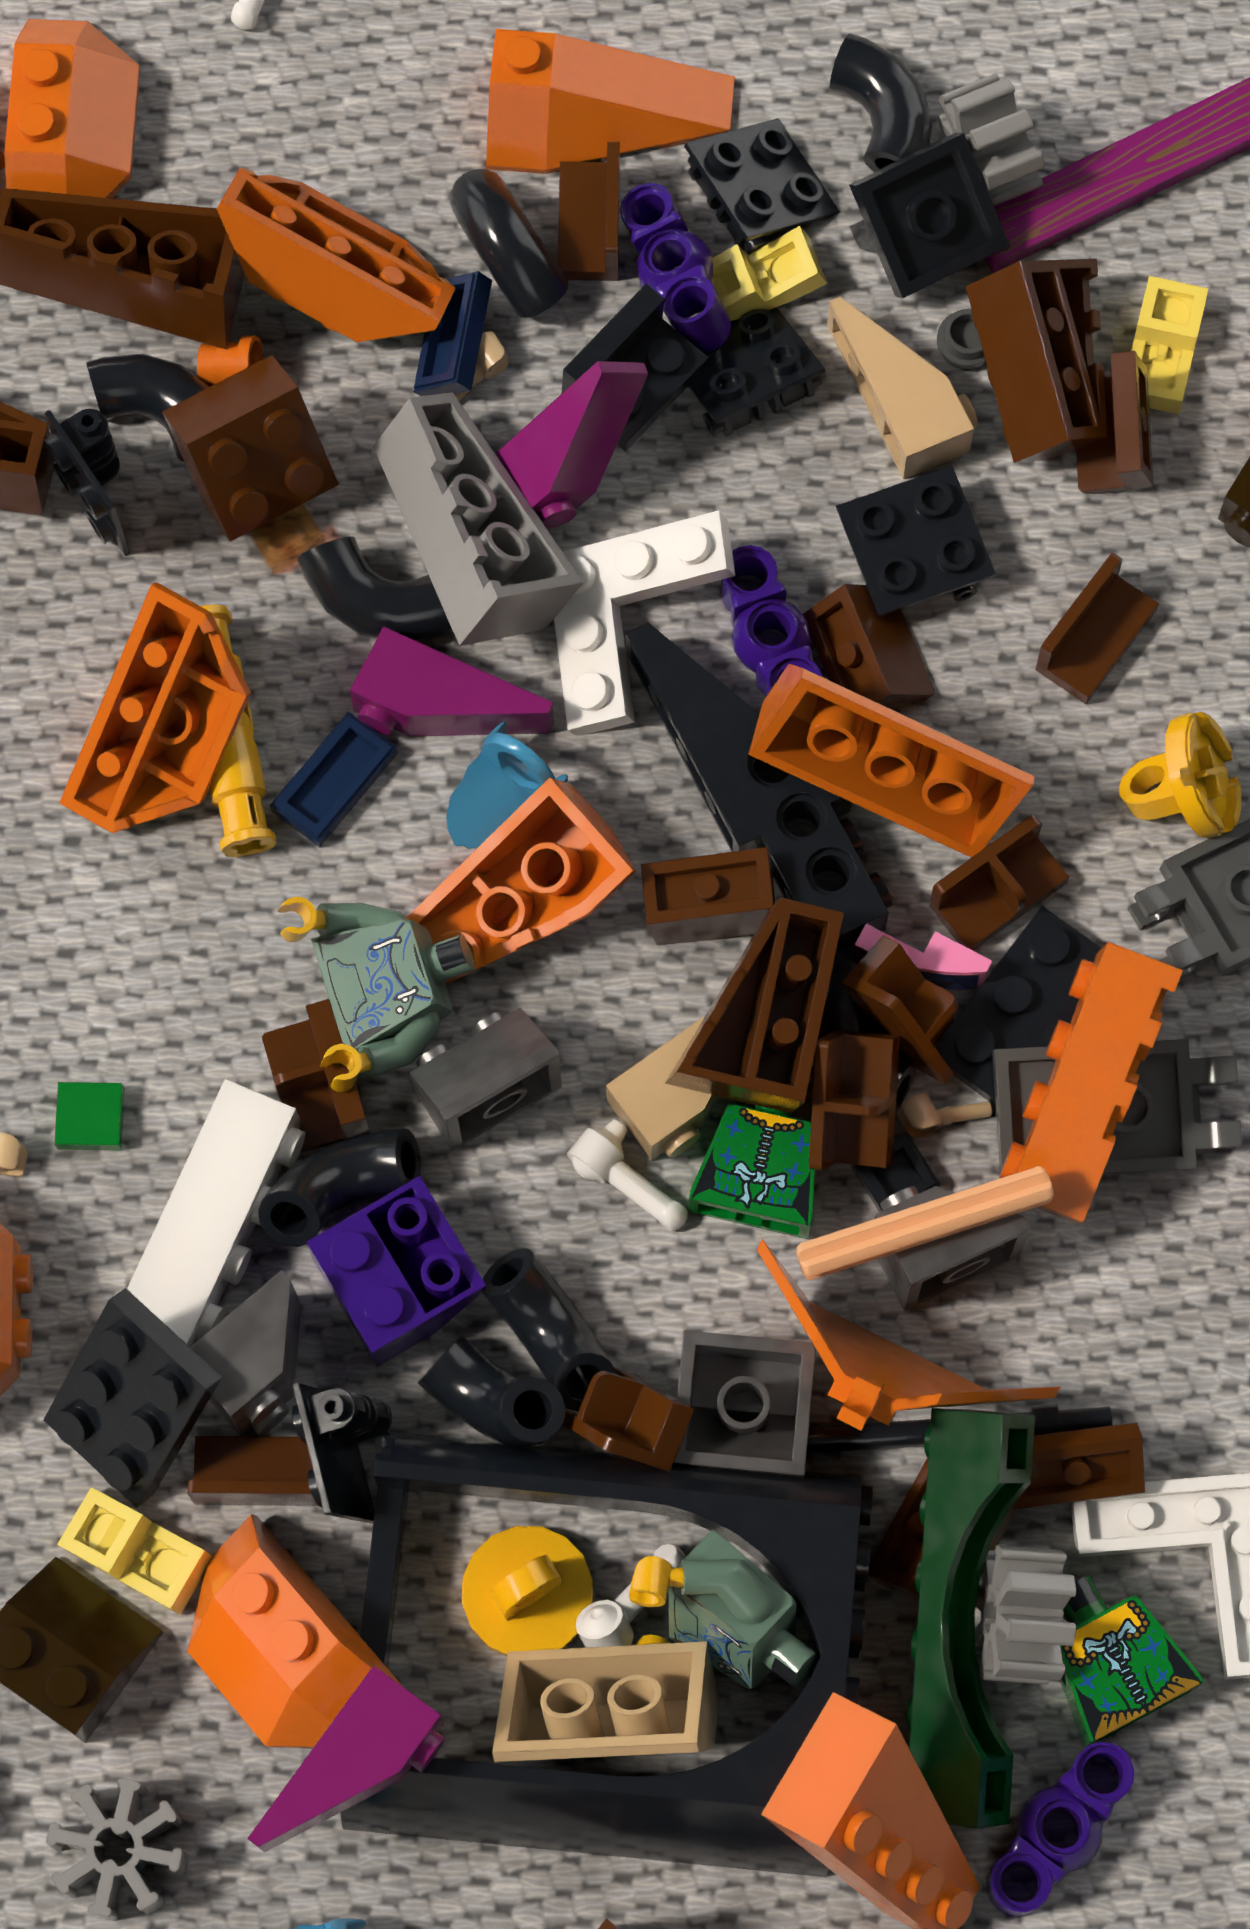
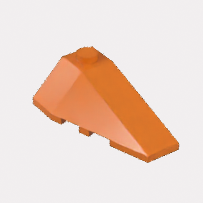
(571, 96)
(529, 877)

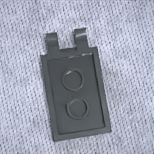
(1211, 900)
(1163, 1117)

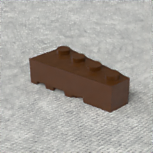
(124, 260)

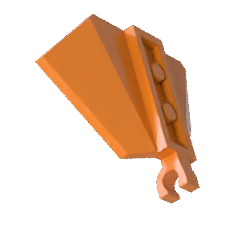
(876, 1374)

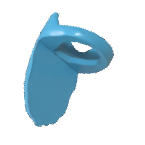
(494, 787)

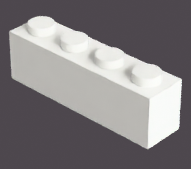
(215, 1209)

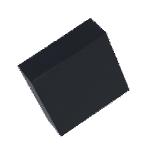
(907, 1170)

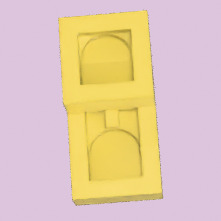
(769, 275)
(1168, 338)
(135, 1550)

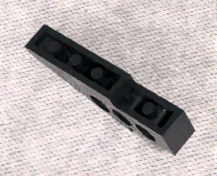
(714, 739)

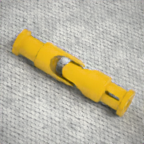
(240, 778)

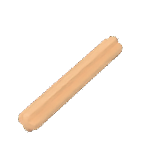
(924, 1223)

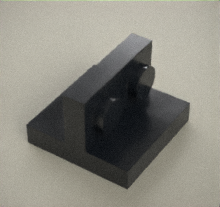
(927, 215)
(643, 337)

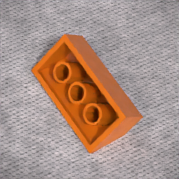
(886, 761)

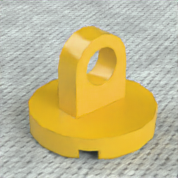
(1190, 778)
(526, 1590)

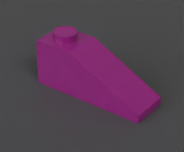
(571, 442)
(436, 695)
(361, 1753)

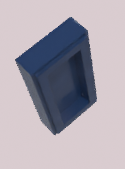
(452, 349)
(333, 779)

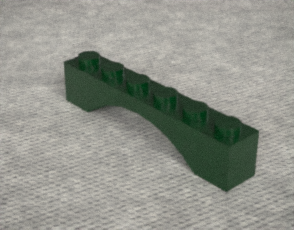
(973, 1478)

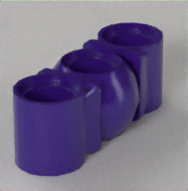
(671, 245)
(765, 610)
(1085, 1808)

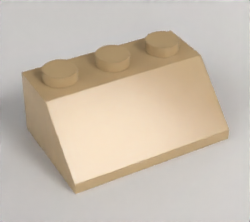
(607, 1702)

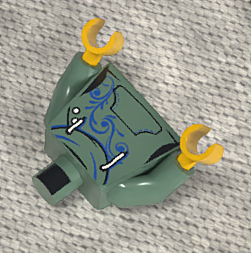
(380, 982)
(729, 1604)

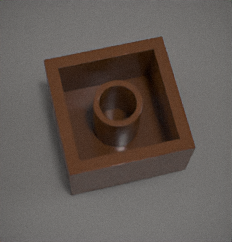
(251, 447)

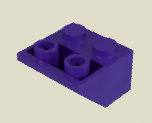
(397, 1270)

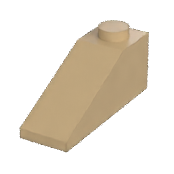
(904, 393)
(658, 1113)

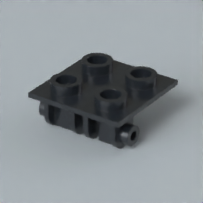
(758, 182)
(755, 365)
(84, 463)
(916, 542)
(333, 1427)

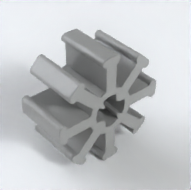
(995, 136)
(1023, 1615)
(111, 1872)

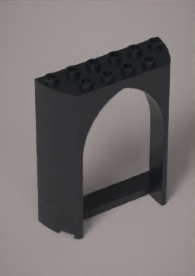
(701, 1816)

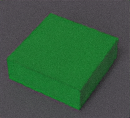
(89, 1116)

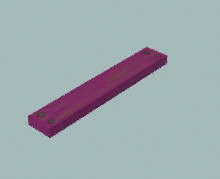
(1125, 173)

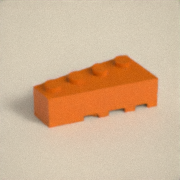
(1092, 1075)
(873, 1819)

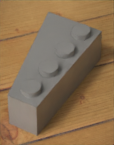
(472, 524)

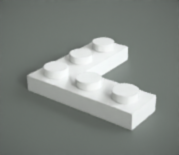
(619, 574)
(1184, 1516)

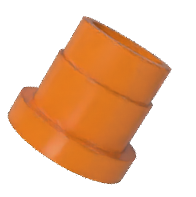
(218, 363)

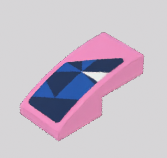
(942, 962)

